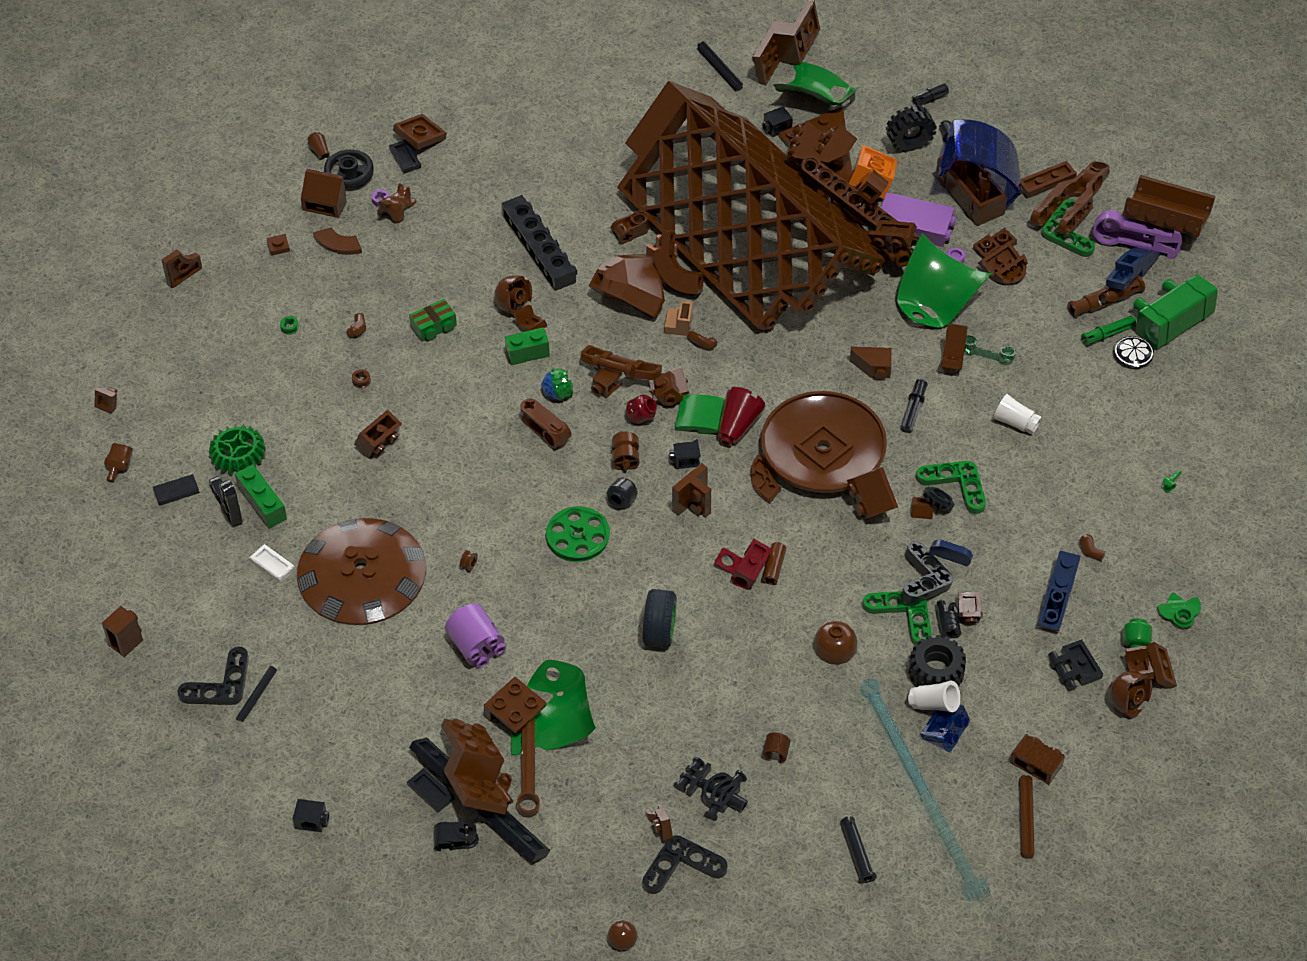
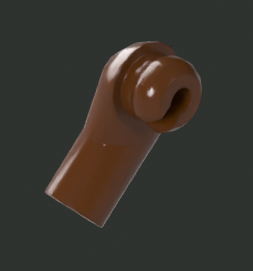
(358, 327)
(707, 344)
(1088, 548)

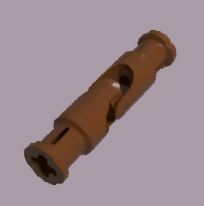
(1107, 295)

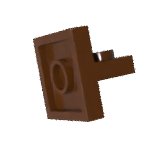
(693, 493)

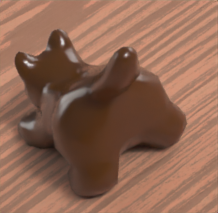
(396, 204)

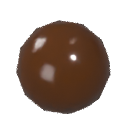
(622, 935)

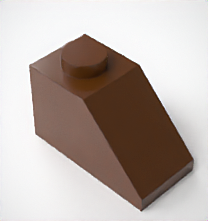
(872, 361)

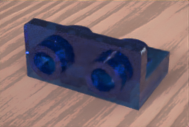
(946, 727)

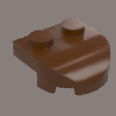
(1005, 265)

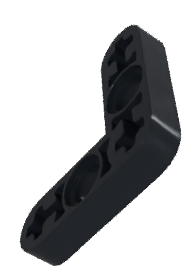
(228, 498)
(937, 578)
(223, 689)
(677, 856)

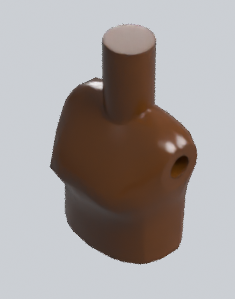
(117, 460)

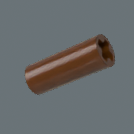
(774, 564)

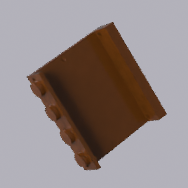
(1169, 206)

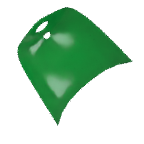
(816, 83)
(936, 282)
(565, 716)

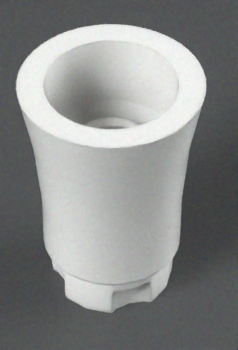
(1017, 415)
(935, 697)

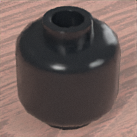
(621, 493)

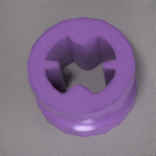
(378, 193)

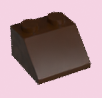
(871, 493)

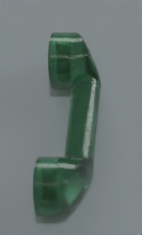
(1006, 355)

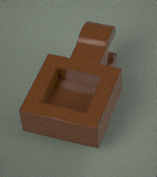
(661, 822)

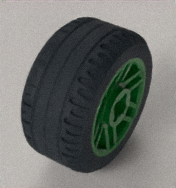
(659, 618)

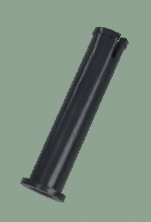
(858, 851)

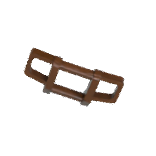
(631, 368)

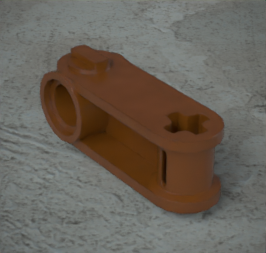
(544, 423)

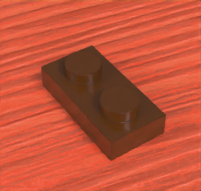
(1161, 665)

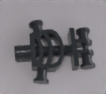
(726, 789)

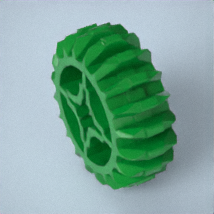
(233, 444)

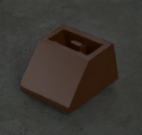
(323, 193)

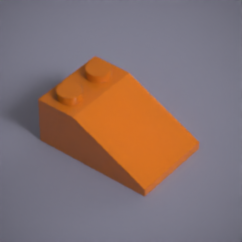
(873, 159)

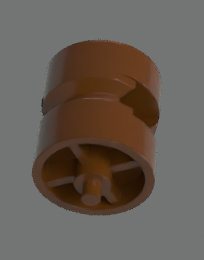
(625, 450)

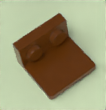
(514, 705)

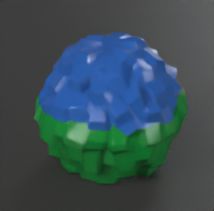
(557, 384)

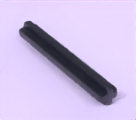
(720, 66)

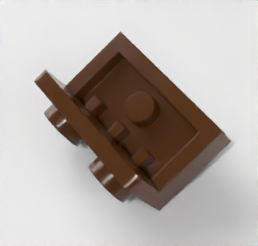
(893, 233)

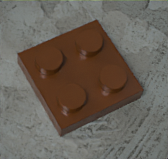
(419, 131)

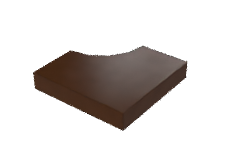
(180, 267)

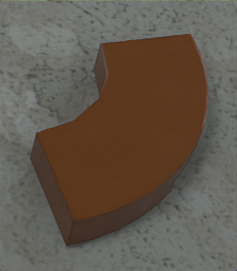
(338, 243)
(763, 481)

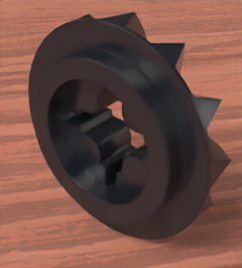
(938, 498)

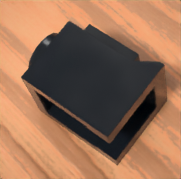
(685, 454)

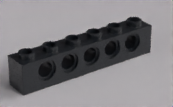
(539, 242)

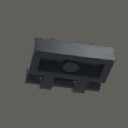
(1080, 660)

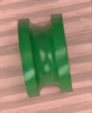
(289, 320)

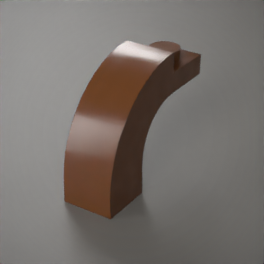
(870, 186)
(671, 271)

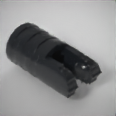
(948, 619)

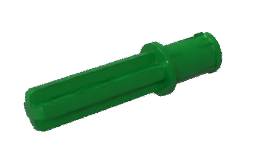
(1105, 331)

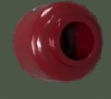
(641, 409)

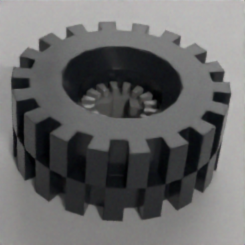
(911, 128)

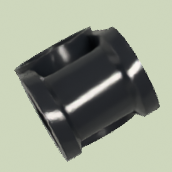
(453, 835)

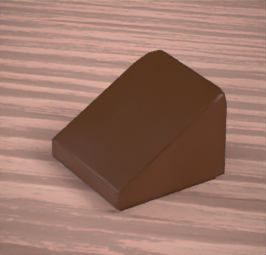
(921, 508)

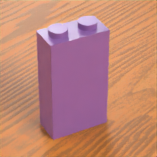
(930, 218)

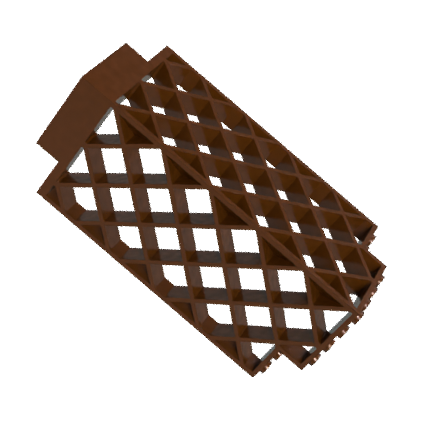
(767, 171)

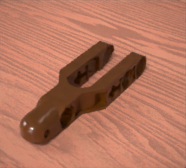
(1082, 186)

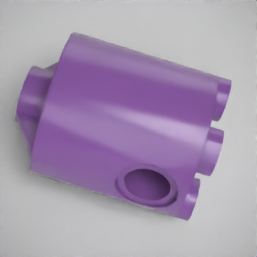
(474, 635)

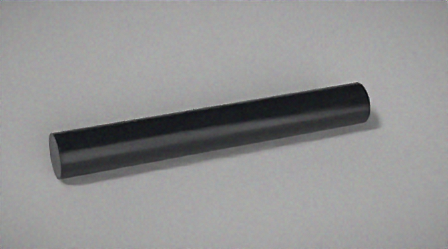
(248, 706)

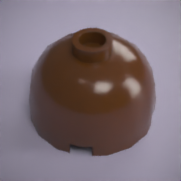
(512, 290)
(835, 642)
(1130, 689)

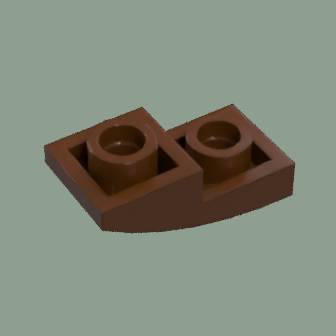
(990, 244)

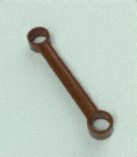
(528, 771)

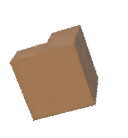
(679, 320)

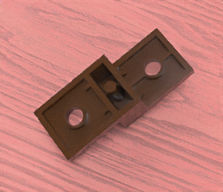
(786, 42)
(474, 766)

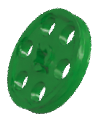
(576, 542)

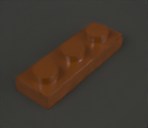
(1047, 179)

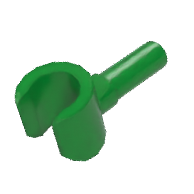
(1169, 483)

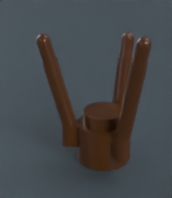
(899, 255)

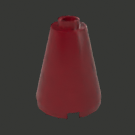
(738, 414)

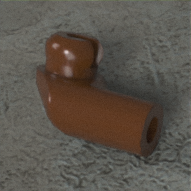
(503, 783)

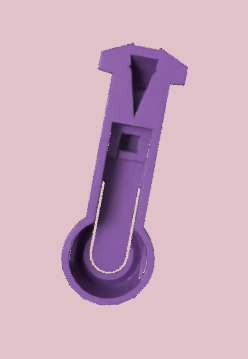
(1133, 232)

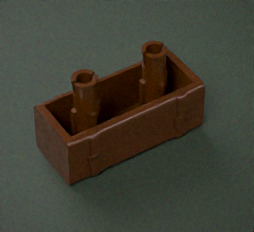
(974, 191)

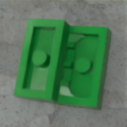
(700, 413)

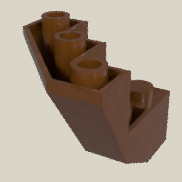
(825, 147)
(631, 281)

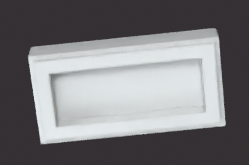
(272, 563)

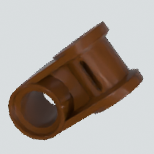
(631, 226)

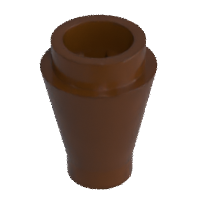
(318, 144)

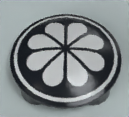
(1133, 352)

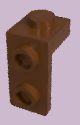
(954, 347)

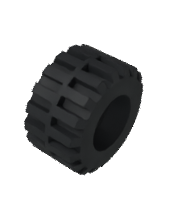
(936, 650)

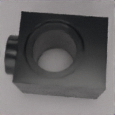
(777, 121)
(310, 815)

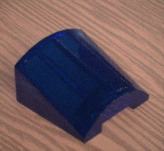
(984, 146)

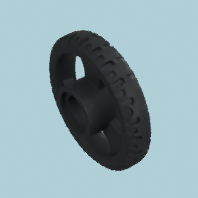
(349, 167)

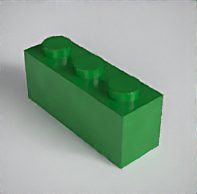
(261, 496)

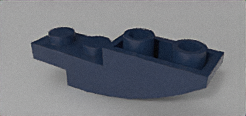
(1129, 265)
(1059, 591)

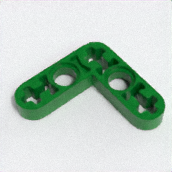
(1057, 238)
(958, 475)
(912, 610)

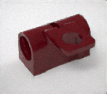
(745, 569)

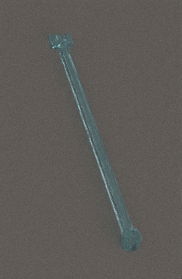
(970, 879)

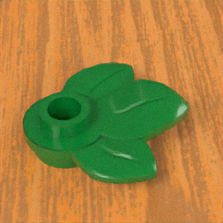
(1178, 608)

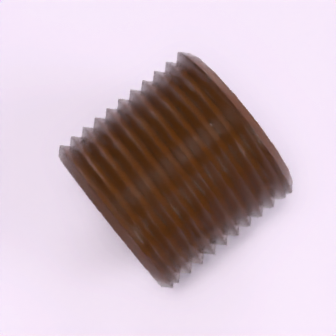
(776, 743)

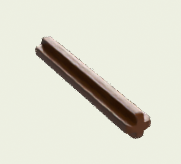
(1027, 817)

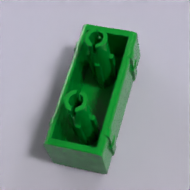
(1175, 310)

